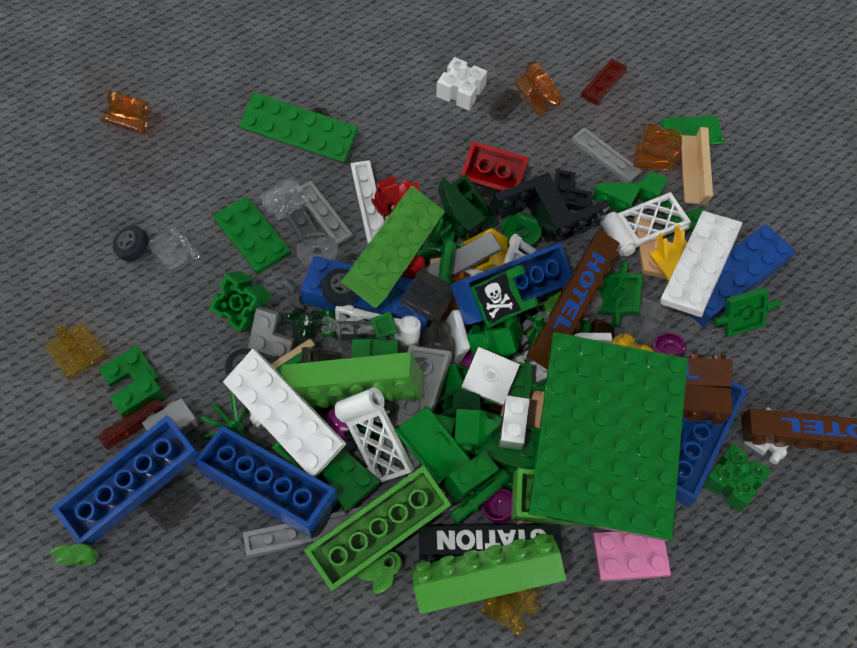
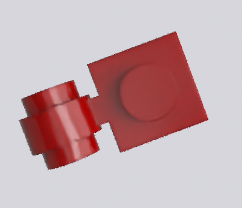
(413, 267)

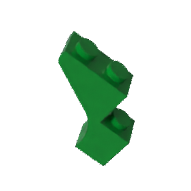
(623, 195)

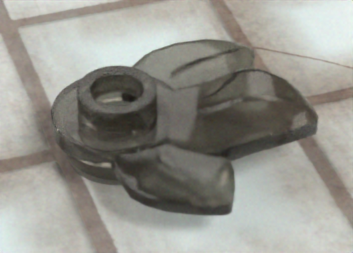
(434, 340)

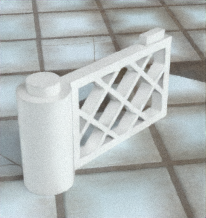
(621, 230)
(407, 327)
(365, 407)

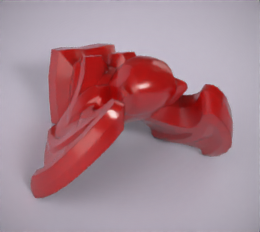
(389, 194)

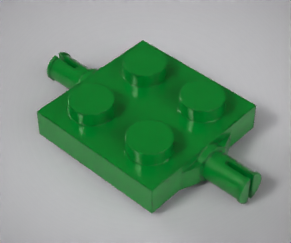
(621, 294)
(746, 312)
(522, 383)

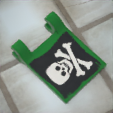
(499, 297)

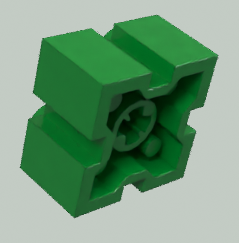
(239, 300)
(500, 339)
(373, 347)
(736, 477)

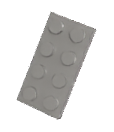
(434, 366)

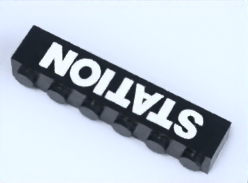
(454, 541)

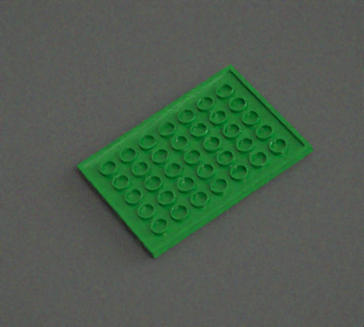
(609, 437)

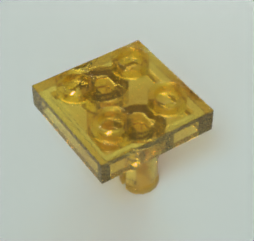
(74, 350)
(510, 608)

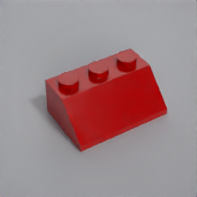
(494, 167)

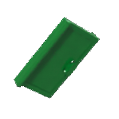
(691, 126)
(432, 449)

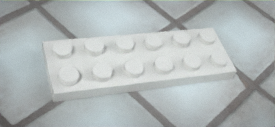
(701, 264)
(284, 413)

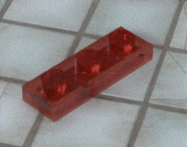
(603, 81)
(129, 425)

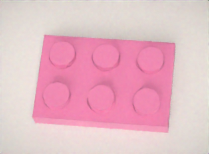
(629, 556)

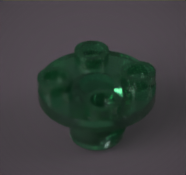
(302, 323)

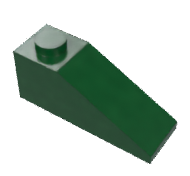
(468, 190)
(460, 212)
(456, 400)

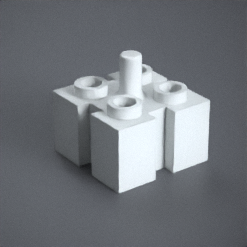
(461, 83)

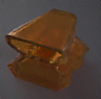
(538, 88)
(126, 113)
(658, 148)

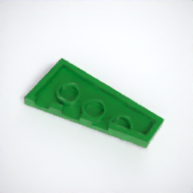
(349, 479)

